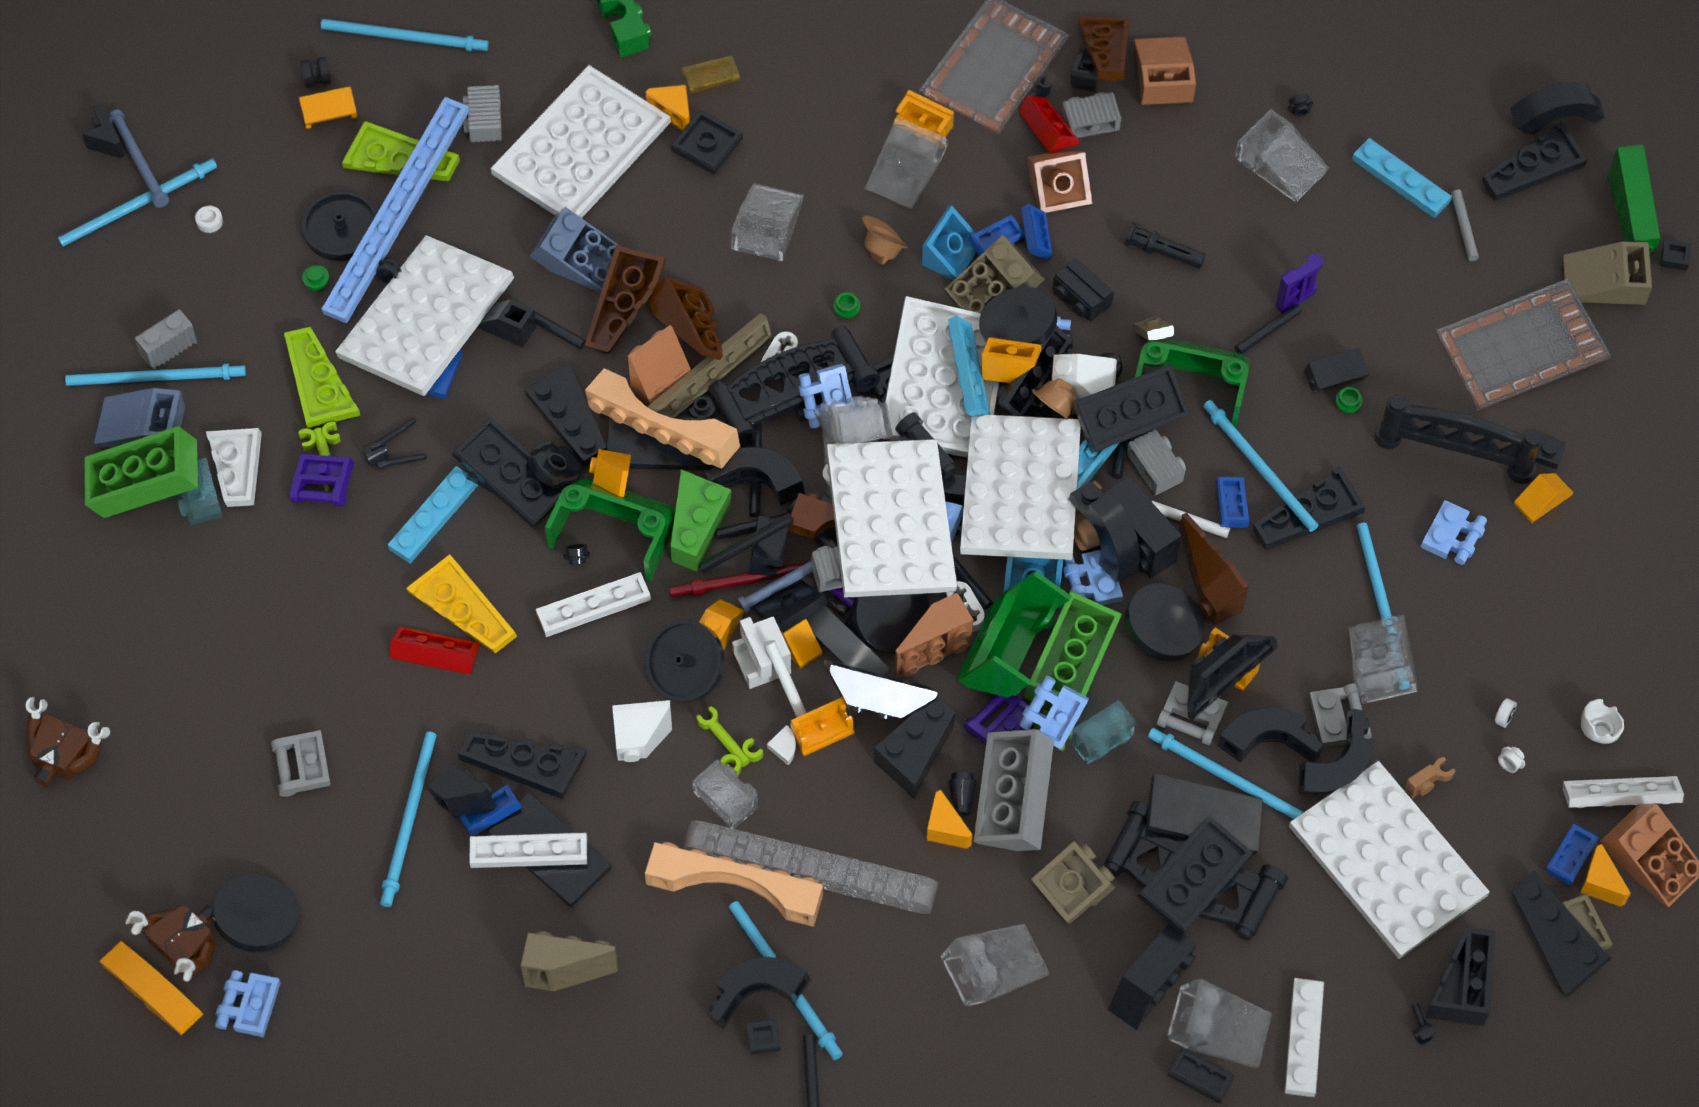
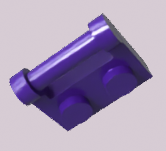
(1299, 283)
(321, 471)
(1006, 721)

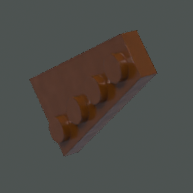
(1106, 44)

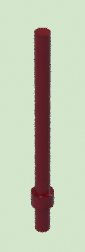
(698, 586)

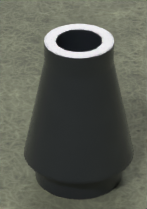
(962, 790)

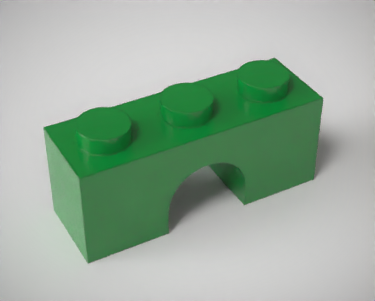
(630, 32)

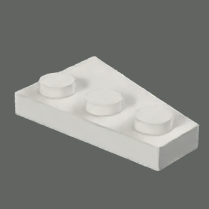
(237, 463)

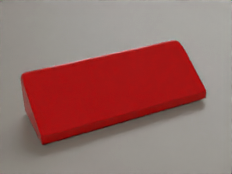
(1047, 124)
(434, 650)

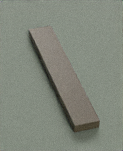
(710, 370)

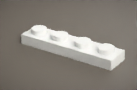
(593, 604)
(1623, 791)
(528, 850)
(1304, 1037)

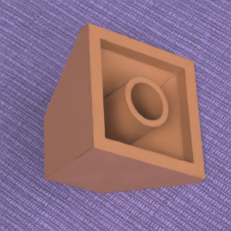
(1060, 180)

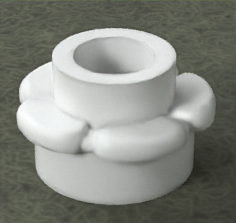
(1511, 759)

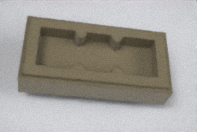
(1153, 328)
(1586, 914)

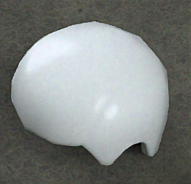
(1601, 722)

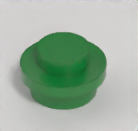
(315, 277)
(846, 305)
(1349, 400)

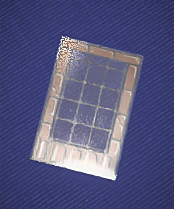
(994, 64)
(1523, 344)

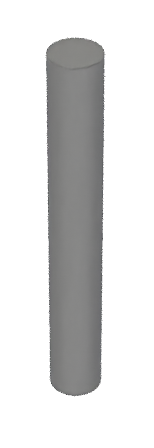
(1464, 224)

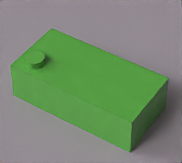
(141, 472)
(1075, 646)

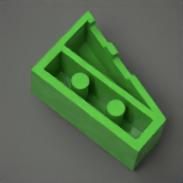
(698, 514)

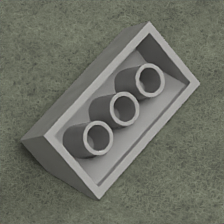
(1014, 790)

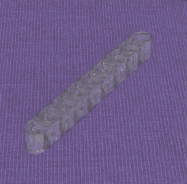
(834, 871)

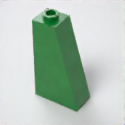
(1633, 196)

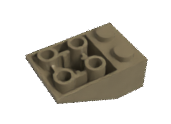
(992, 273)
(1610, 273)
(563, 962)

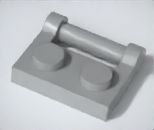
(1178, 703)
(1329, 713)
(310, 762)

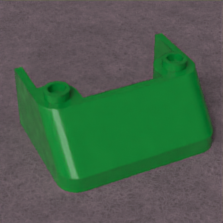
(1200, 359)
(652, 516)
(1008, 634)

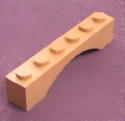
(705, 439)
(678, 868)

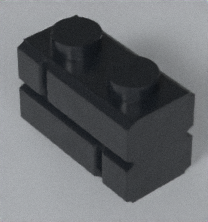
(1082, 290)

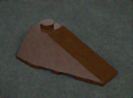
(625, 290)
(688, 313)
(1216, 581)

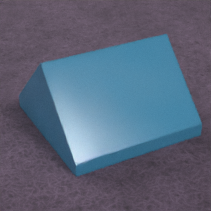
(948, 245)
(1021, 567)

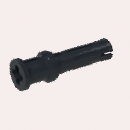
(1153, 243)

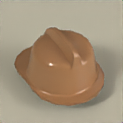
(881, 240)
(1058, 396)
(1084, 533)

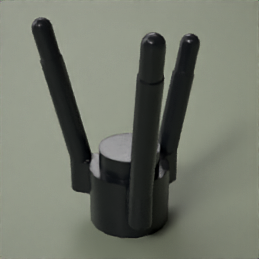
(377, 450)

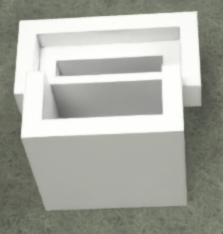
(752, 654)

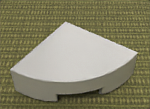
(783, 745)

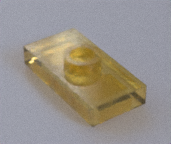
(711, 74)

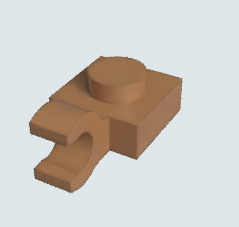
(1423, 781)

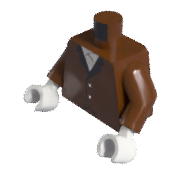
(60, 746)
(178, 937)

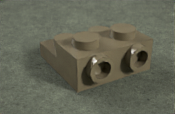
(1074, 881)

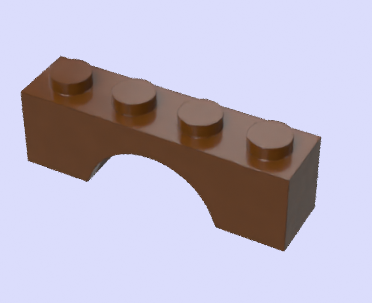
(811, 516)

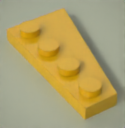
(461, 602)

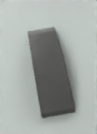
(844, 642)

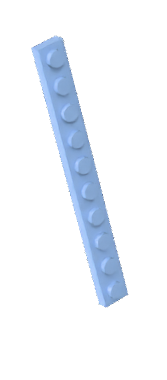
(395, 210)

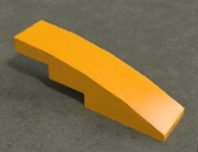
(151, 988)

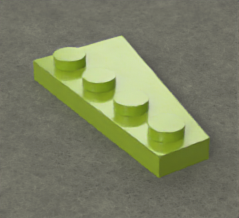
(388, 152)
(318, 384)

